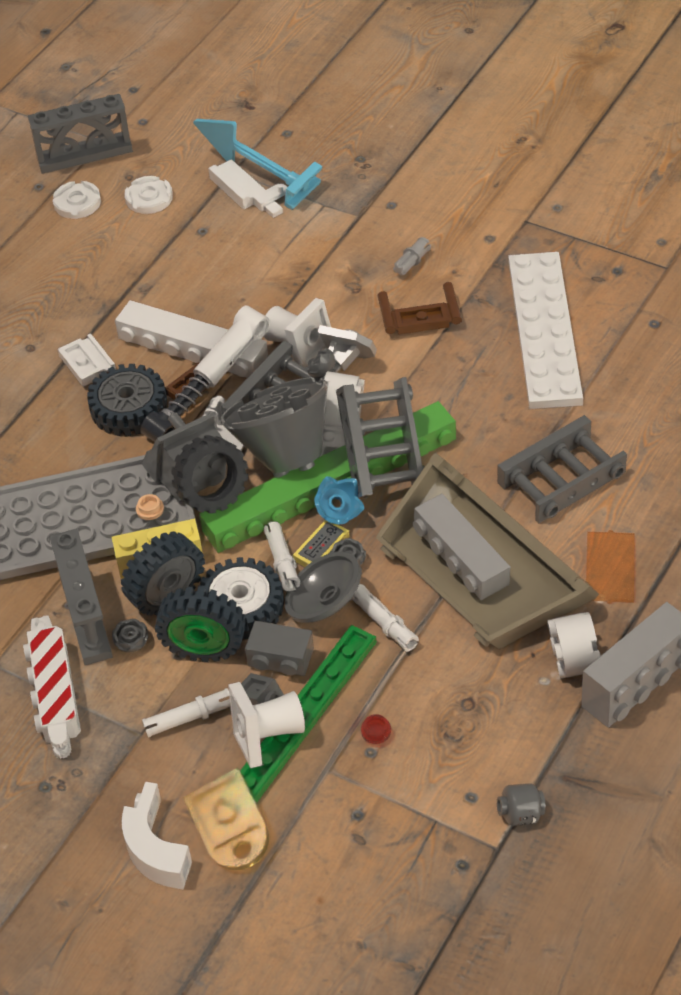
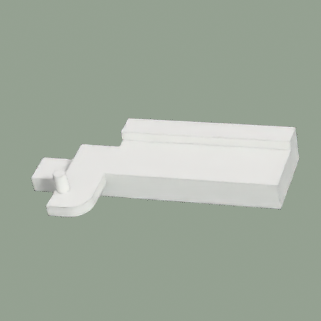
(245, 189)

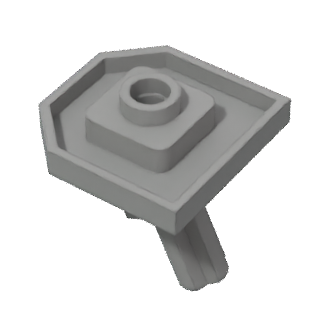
(346, 345)

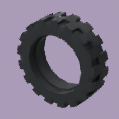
(231, 486)

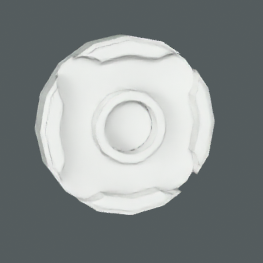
(148, 195)
(76, 200)

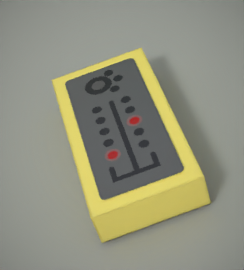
(320, 543)

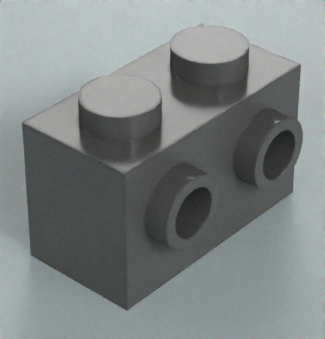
(279, 648)

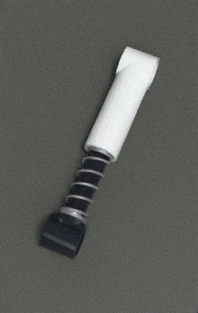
(246, 328)

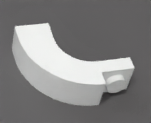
(154, 858)

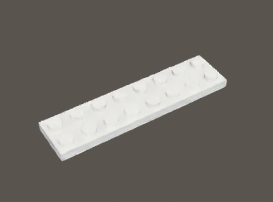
(545, 331)

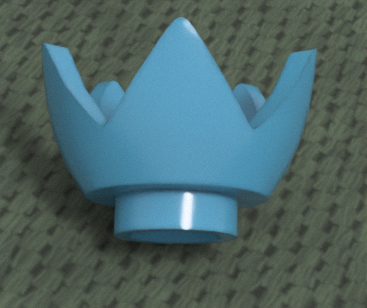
(346, 492)

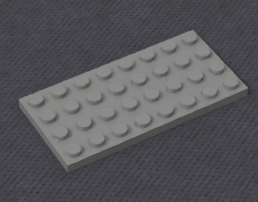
(92, 499)

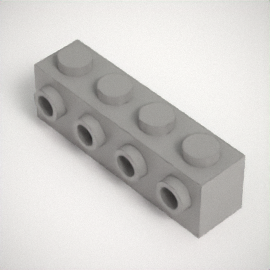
(461, 547)

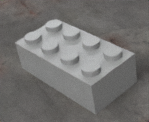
(633, 666)

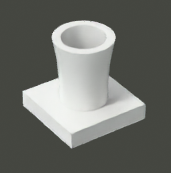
(299, 330)
(262, 720)

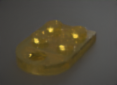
(228, 818)

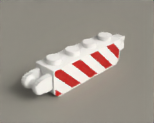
(53, 685)

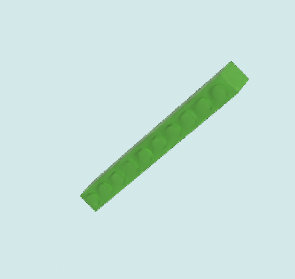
(295, 492)

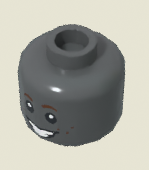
(521, 804)

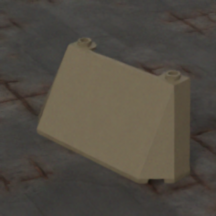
(539, 581)

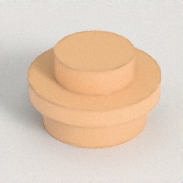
(149, 507)

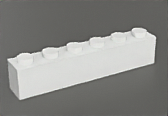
(181, 336)

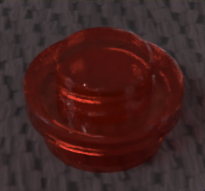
(375, 729)

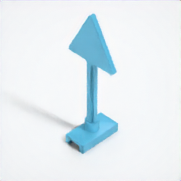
(223, 138)

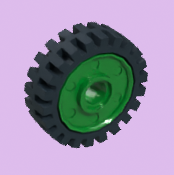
(200, 624)

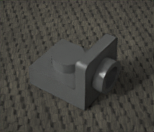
(261, 688)

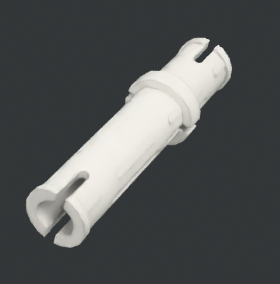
(283, 561)
(391, 624)
(188, 712)

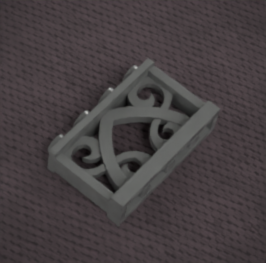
(92, 149)

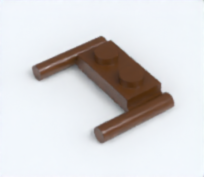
(420, 317)

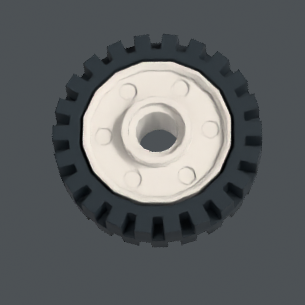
(251, 586)

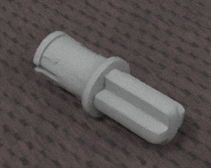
(411, 256)

